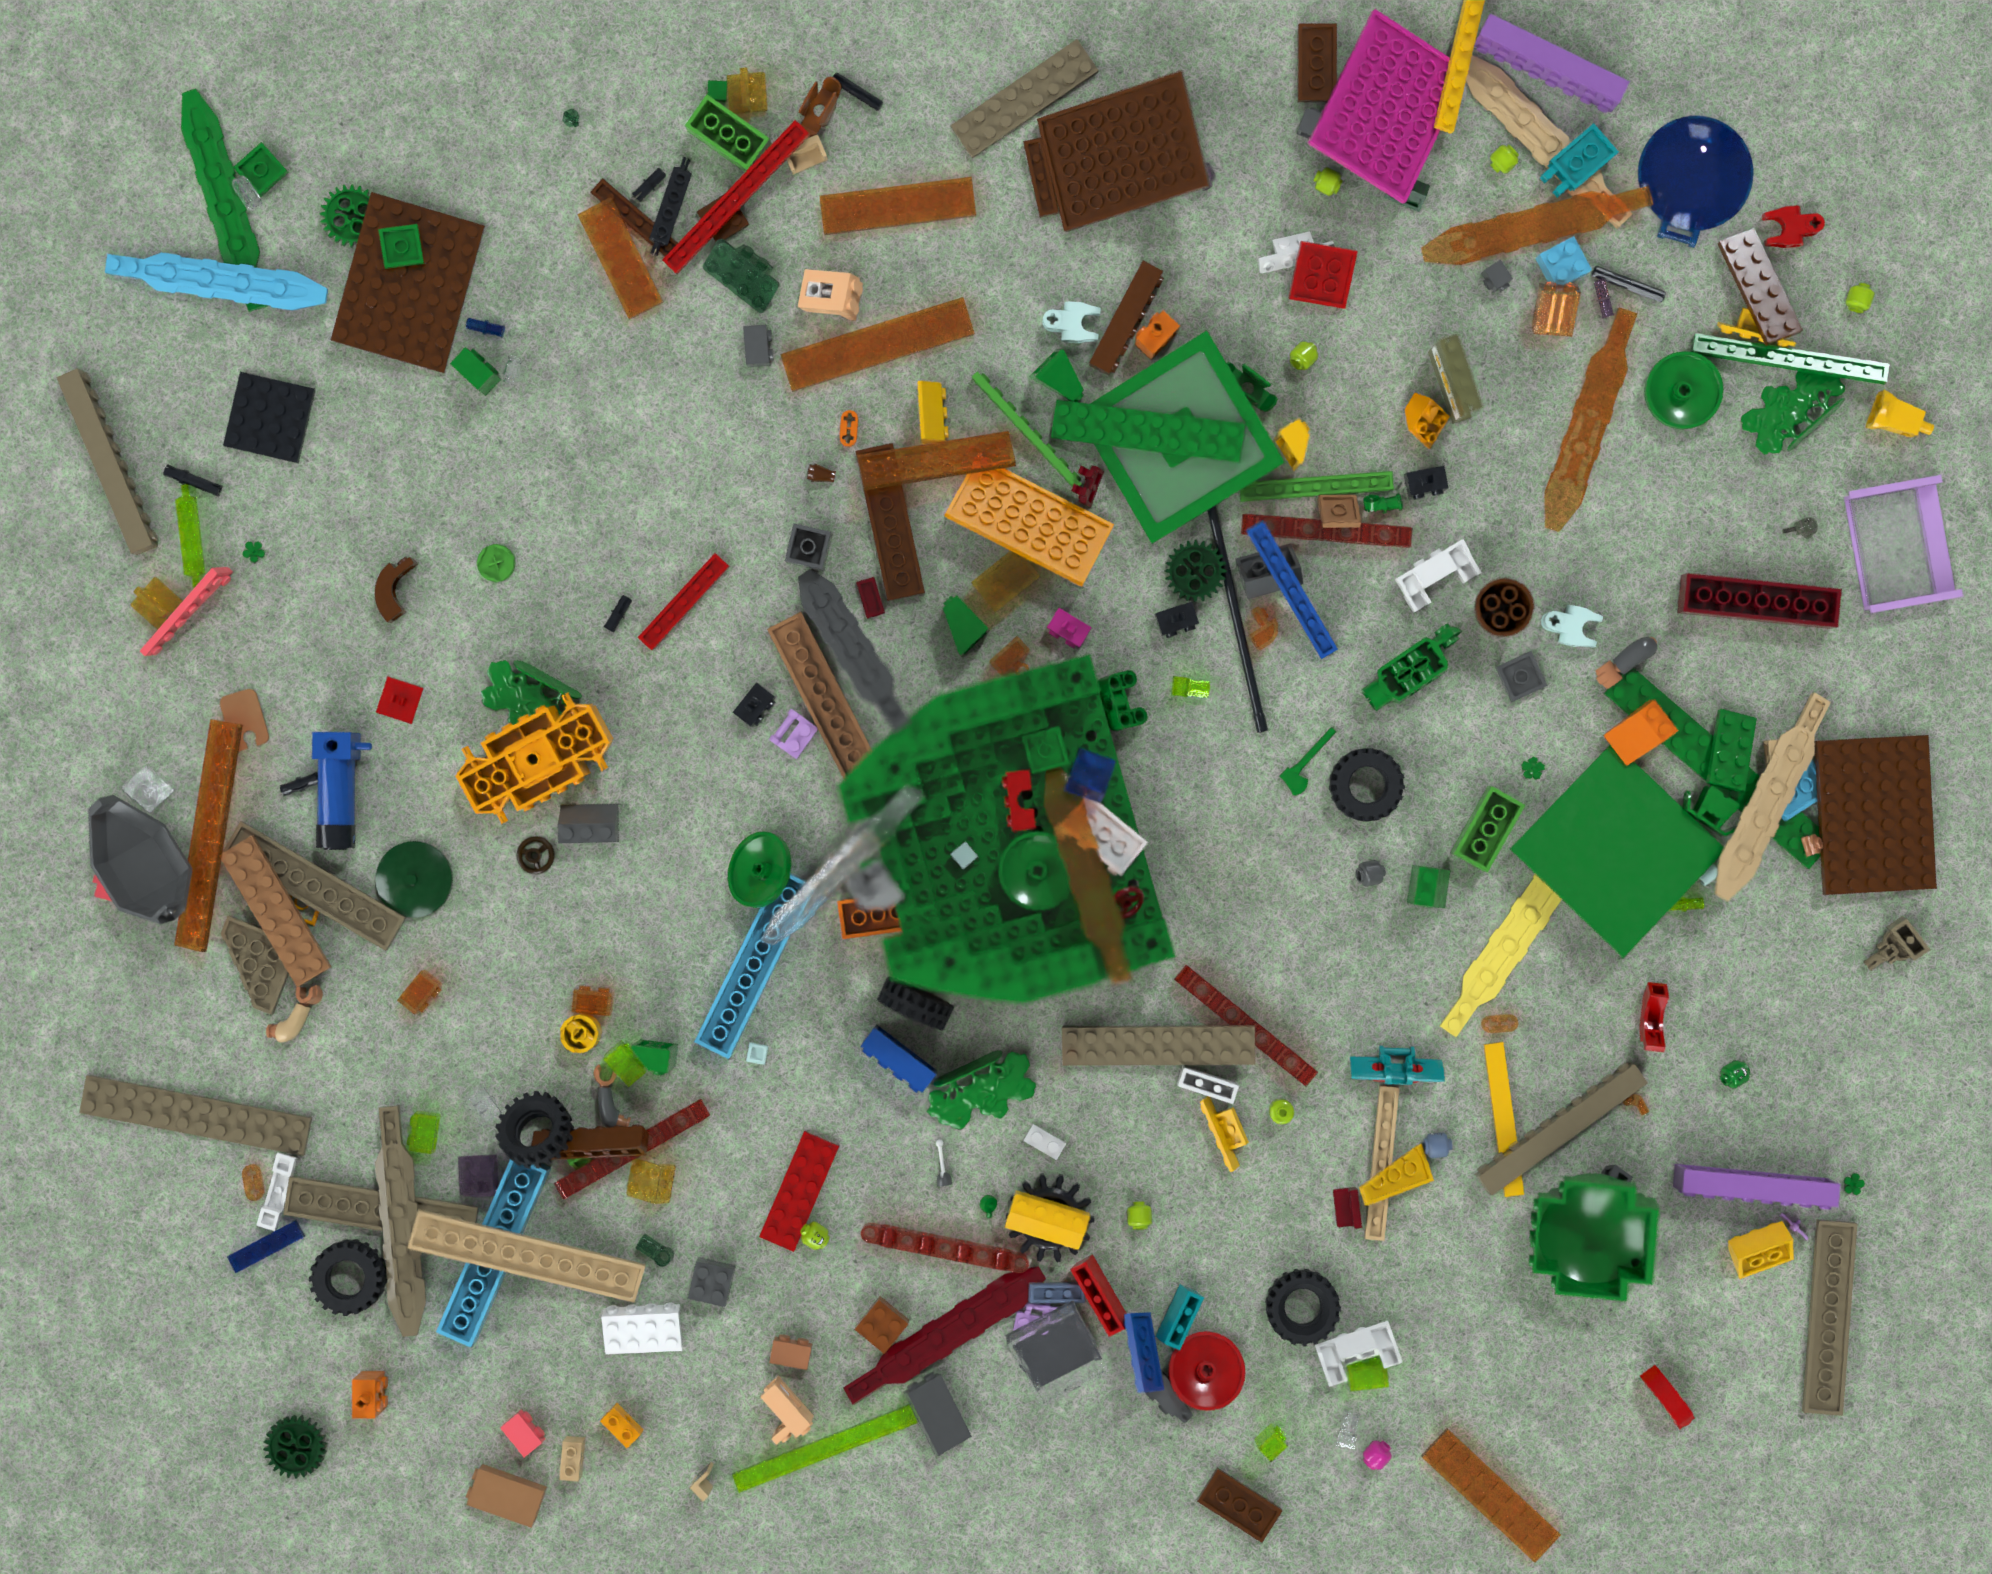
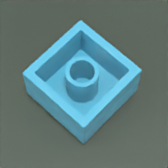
(1564, 262)

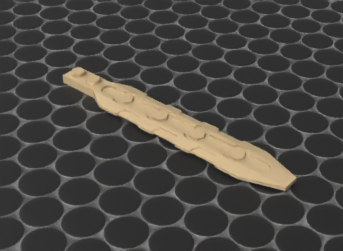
(1526, 122)
(1772, 795)

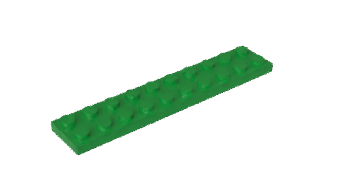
(1148, 431)

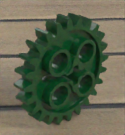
(1183, 583)
(293, 1463)

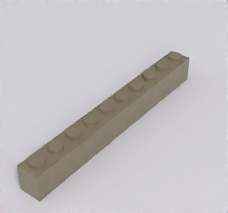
(107, 461)
(1560, 1128)

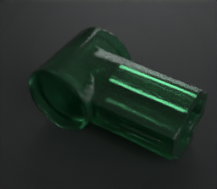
(653, 1249)

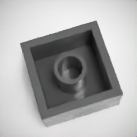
(808, 547)
(711, 1282)

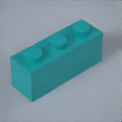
(1179, 1317)

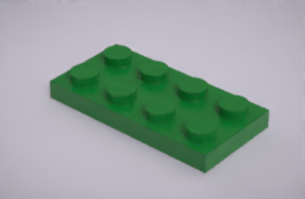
(1731, 750)

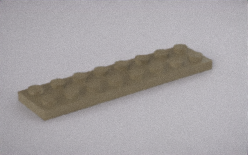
(1024, 98)

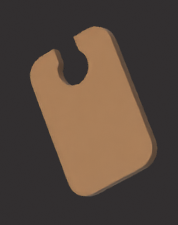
(245, 709)

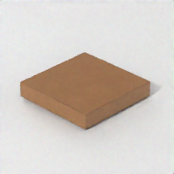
(1339, 511)

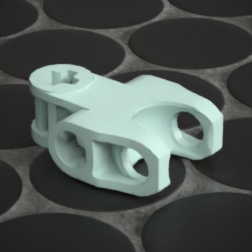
(1069, 322)
(1570, 625)

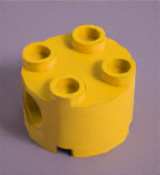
(580, 1033)

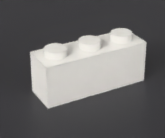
(1207, 1084)

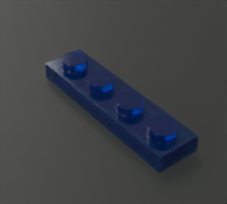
(266, 1246)

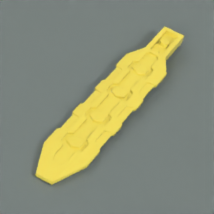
(1502, 953)

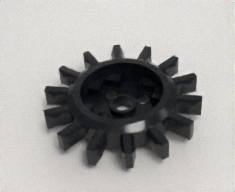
(1058, 1195)

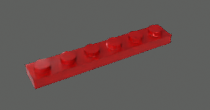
(683, 601)

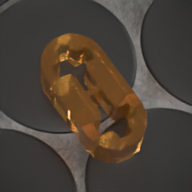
(1499, 1028)
(248, 1183)

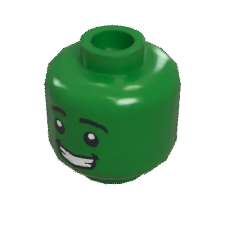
(1735, 1074)

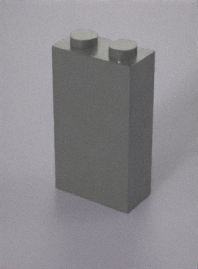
(937, 1413)

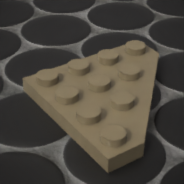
(256, 962)

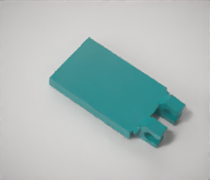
(1580, 160)

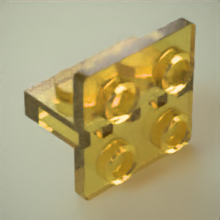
(747, 92)
(155, 602)

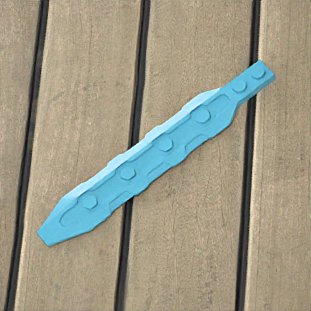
(221, 280)

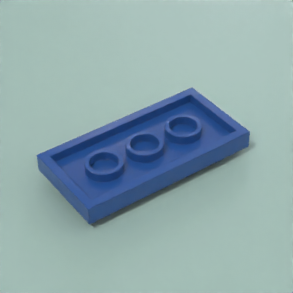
(1143, 1352)

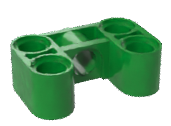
(1116, 702)

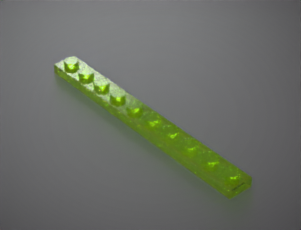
(824, 1448)

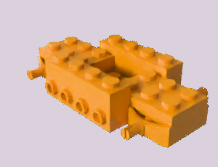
(557, 742)

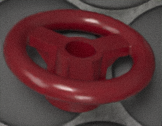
(1125, 900)

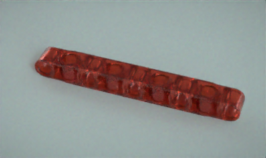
(1367, 533)
(1271, 1046)
(604, 1165)
(959, 1249)

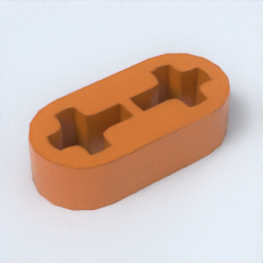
(844, 427)

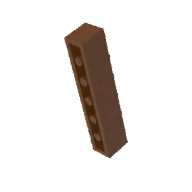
(1126, 317)
(601, 1142)

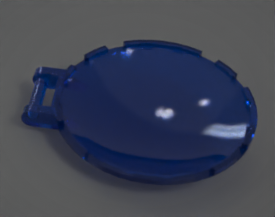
(1695, 175)

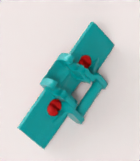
(1382, 1070)

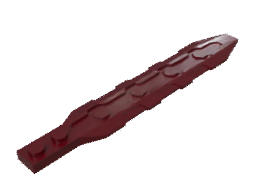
(948, 1332)

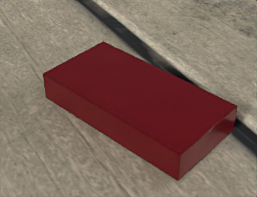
(870, 597)

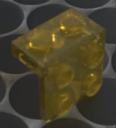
(650, 1181)

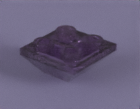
(478, 1175)

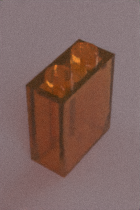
(1556, 309)

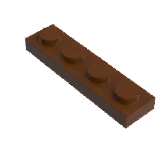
(1040, 177)

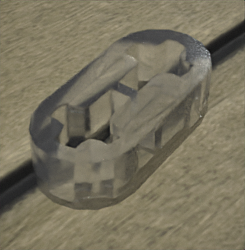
(247, 193)

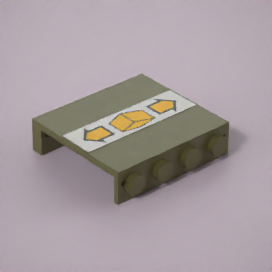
(1455, 378)

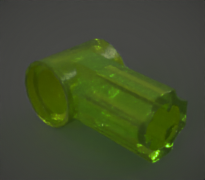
(1186, 687)

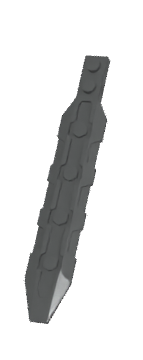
(851, 647)

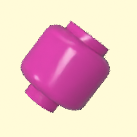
(1377, 1455)

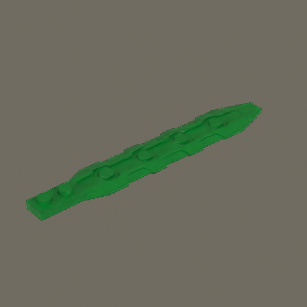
(215, 175)

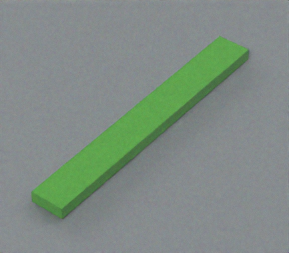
(1318, 486)

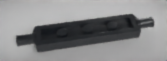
(670, 206)

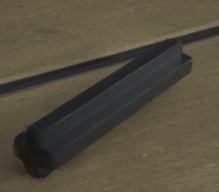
(859, 92)

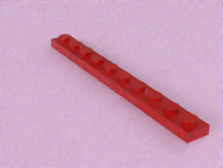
(736, 197)

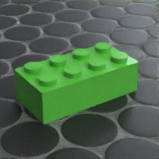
(727, 133)
(1487, 828)

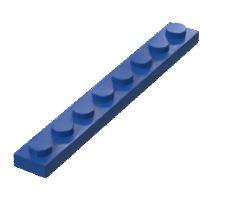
(1291, 589)

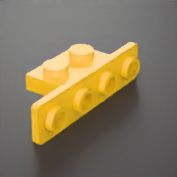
(1747, 328)
(1227, 1131)

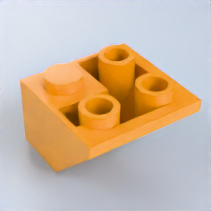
(1425, 419)

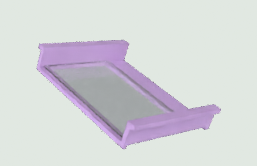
(1900, 544)

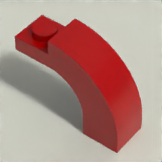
(1652, 1015)
(1667, 1396)

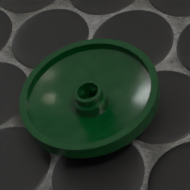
(414, 879)

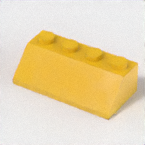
(1047, 1220)

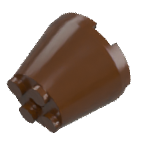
(1515, 605)

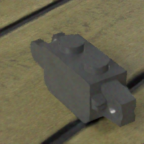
(1170, 1402)

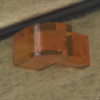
(1267, 632)

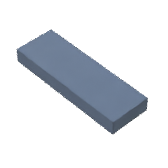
(1055, 1292)

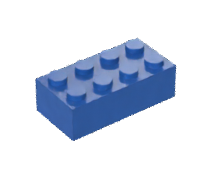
(899, 1059)

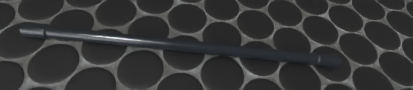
(1259, 716)

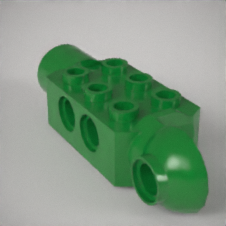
(1411, 669)

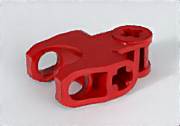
(1793, 226)

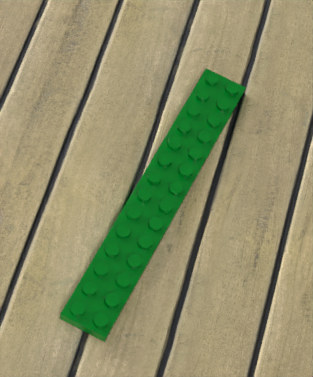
(1693, 747)

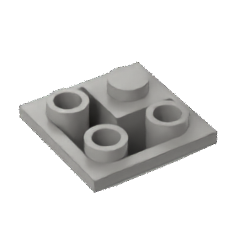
(874, 887)

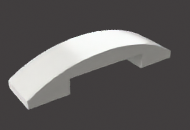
(275, 1201)

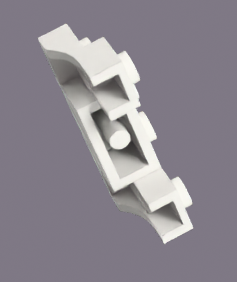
(1427, 572)
(1356, 1347)

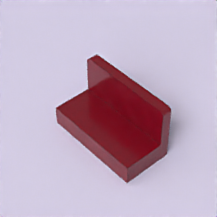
(1347, 1207)

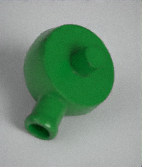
(988, 1205)

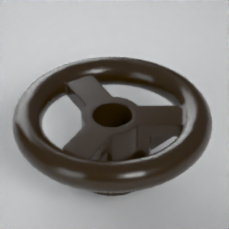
(528, 854)

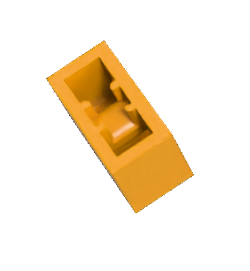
(621, 1425)

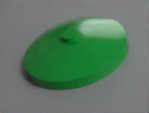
(1683, 390)
(759, 869)
(1034, 871)

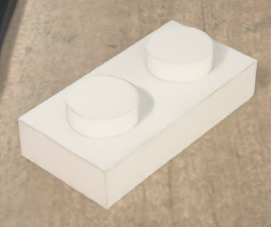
(1044, 1141)

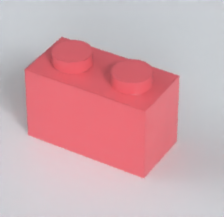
(523, 1432)

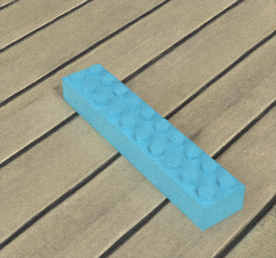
(745, 980)
(479, 1284)

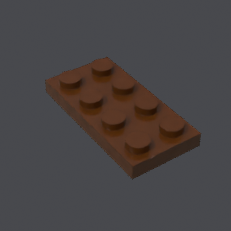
(1316, 61)
(1239, 1505)

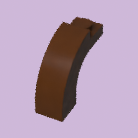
(386, 588)

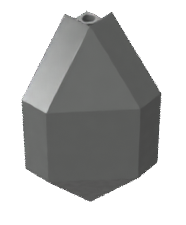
(137, 861)

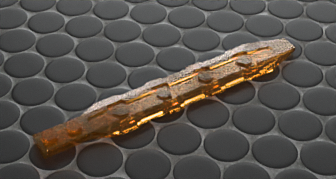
(1532, 226)
(1589, 420)
(1086, 873)

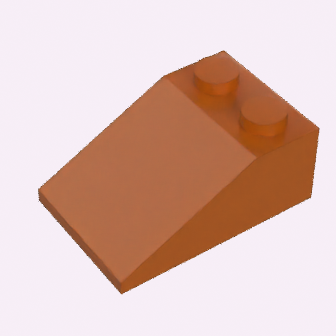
(1640, 732)

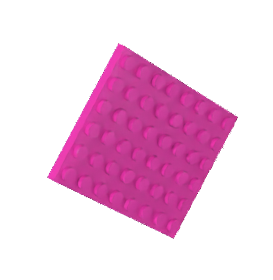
(1384, 107)

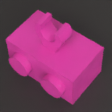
(1068, 628)

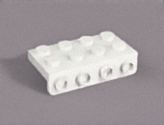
(1116, 840)
(642, 1328)

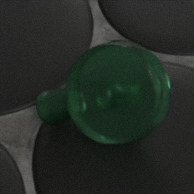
(571, 118)

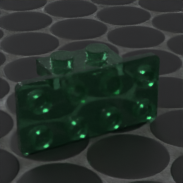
(742, 273)

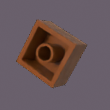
(882, 1324)

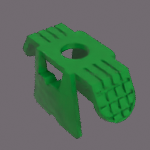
(1259, 397)
(1712, 809)

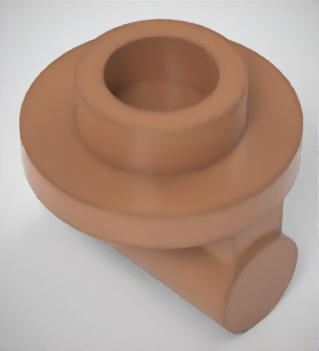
(1812, 844)

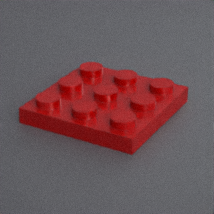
(1322, 274)

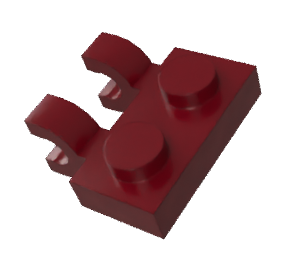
(1093, 478)

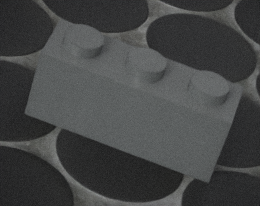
(1257, 577)
(588, 823)

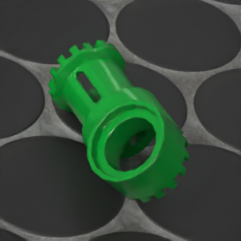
(1377, 503)

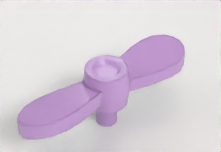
(1794, 1225)

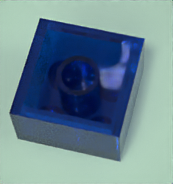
(1090, 775)

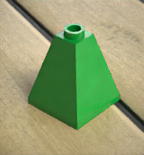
(1059, 376)

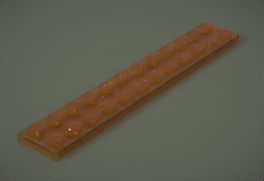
(209, 833)

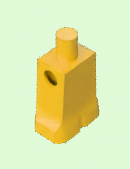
(1897, 416)

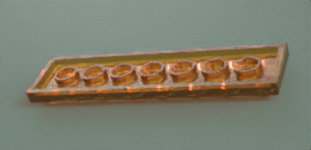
(897, 206)
(936, 460)

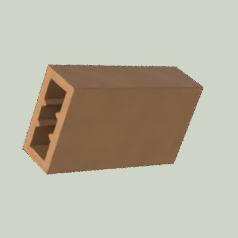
(505, 1495)

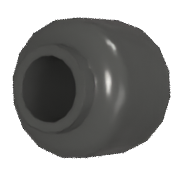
(1370, 873)

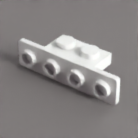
(1285, 252)

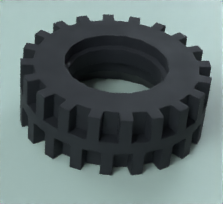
(1341, 778)
(915, 1003)
(519, 1115)
(372, 1268)
(1320, 1325)

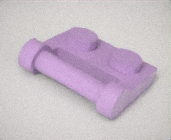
(799, 737)

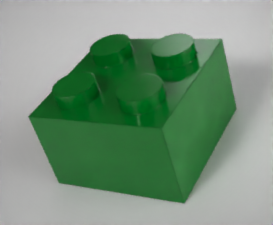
(479, 374)

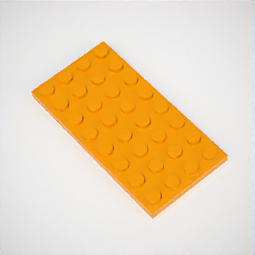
(1030, 522)

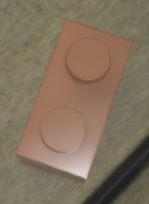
(791, 1352)

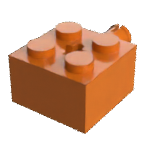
(1157, 334)
(369, 1394)

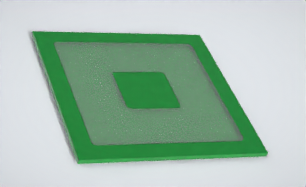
(1172, 488)

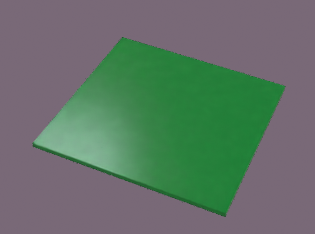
(1617, 850)

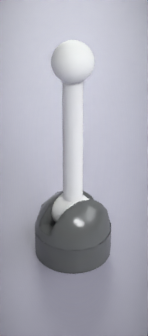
(943, 1178)

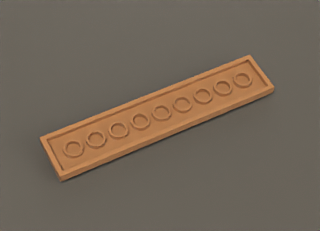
(820, 692)

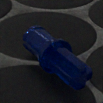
(485, 327)

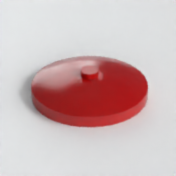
(1207, 1371)

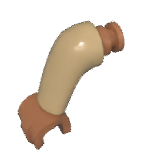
(290, 1028)

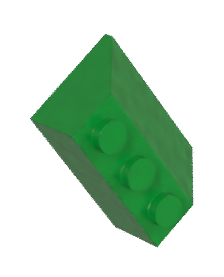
(656, 1055)

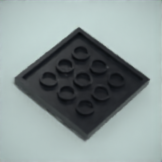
(269, 417)

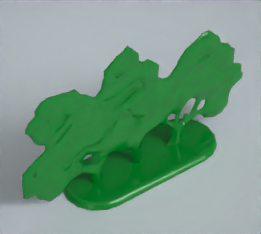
(1788, 408)
(521, 697)
(986, 1092)

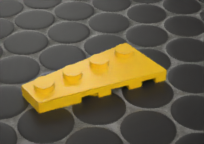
(1400, 1176)

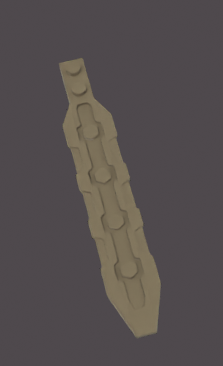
(398, 1214)

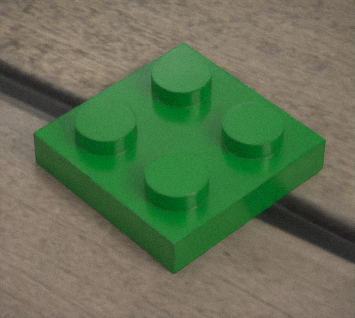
(261, 169)
(401, 246)
(1045, 750)

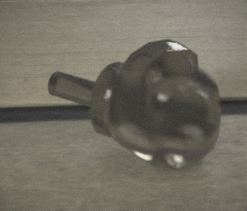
(1805, 527)

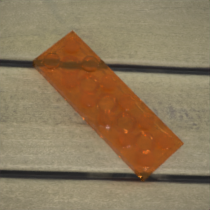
(620, 258)

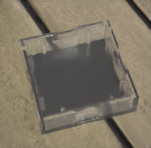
(1057, 1353)

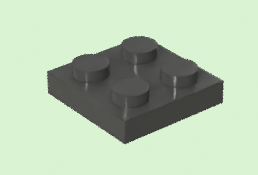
(1521, 676)

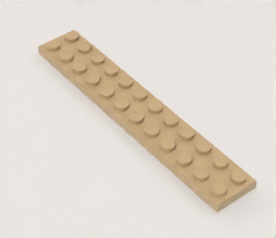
(526, 1256)

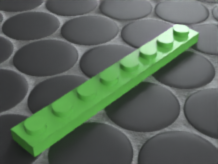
(1022, 424)

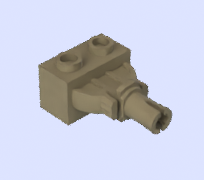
(1898, 944)

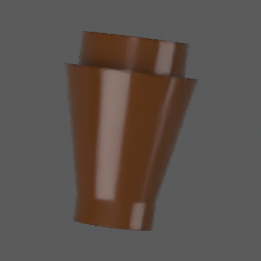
(820, 474)

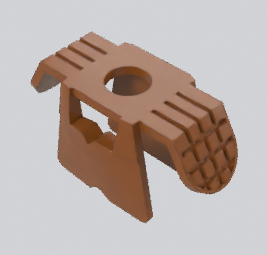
(827, 97)

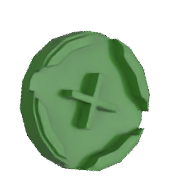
(496, 563)

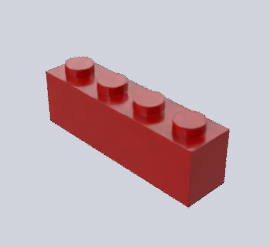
(1100, 1294)

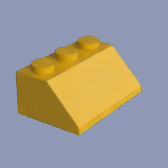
(932, 412)
(1293, 442)
(1761, 1249)

